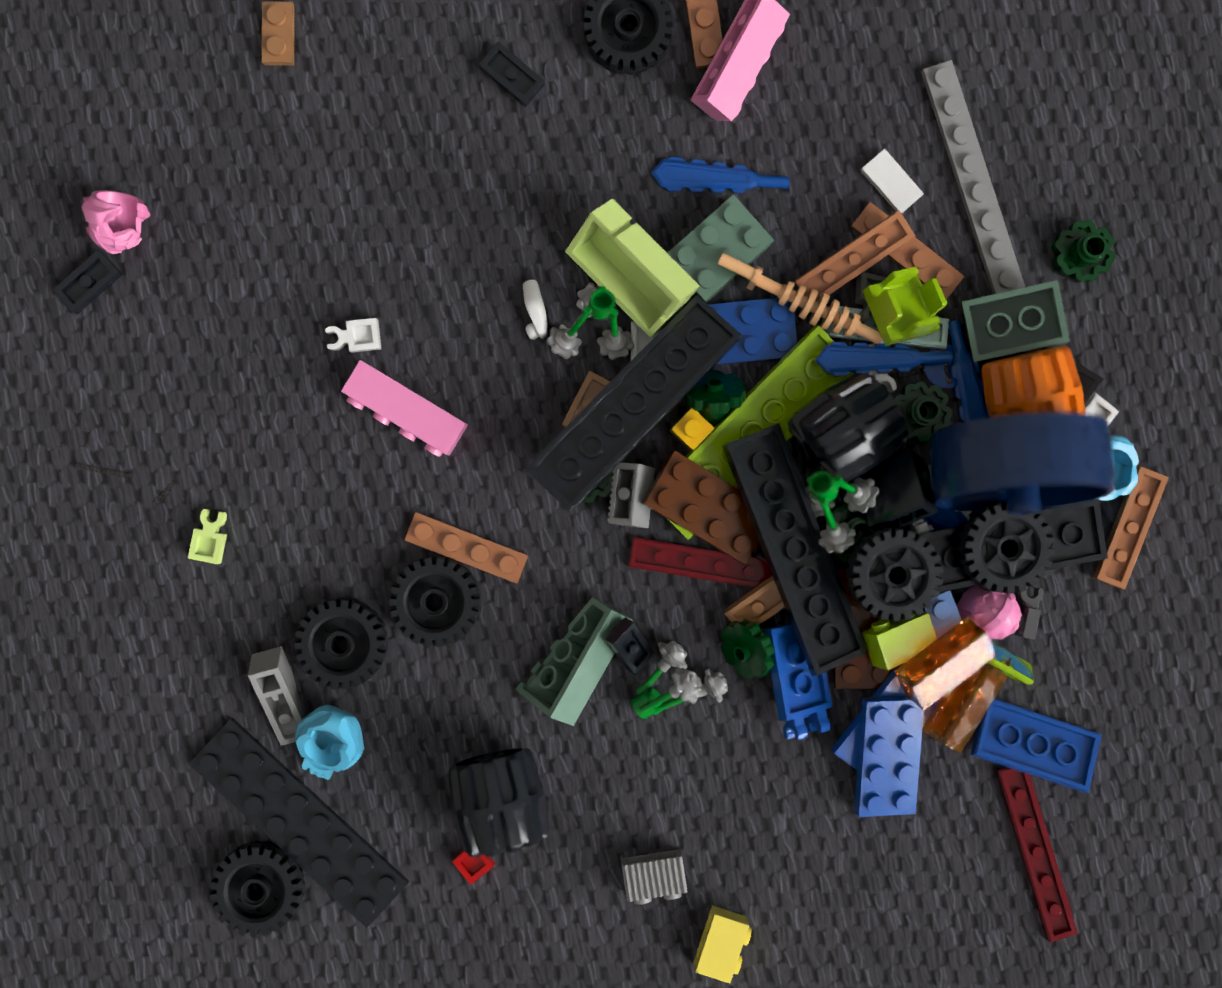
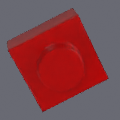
(472, 867)

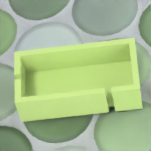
(632, 267)

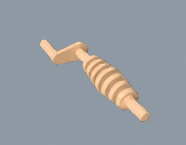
(807, 303)

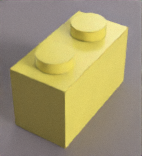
(722, 944)

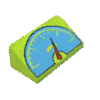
(1012, 665)

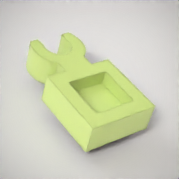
(208, 543)

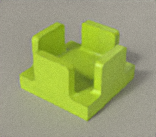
(905, 306)

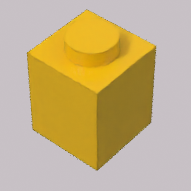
(692, 429)

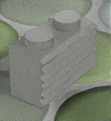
(628, 492)
(654, 876)

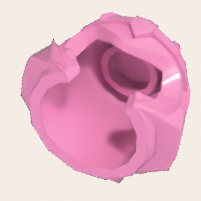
(108, 214)
(990, 610)

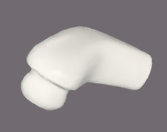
(536, 310)

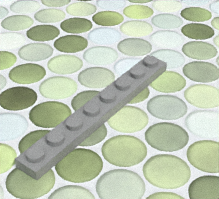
(972, 177)

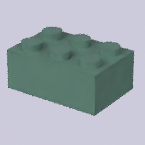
(728, 231)
(1015, 321)

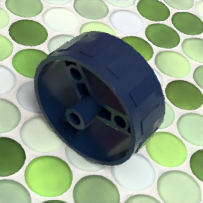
(1022, 460)

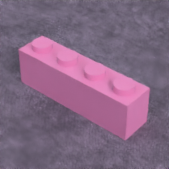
(740, 58)
(404, 408)

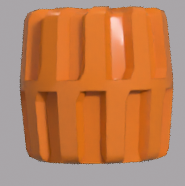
(1033, 383)

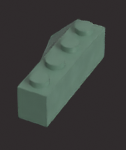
(575, 665)

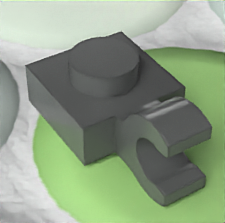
(1030, 613)

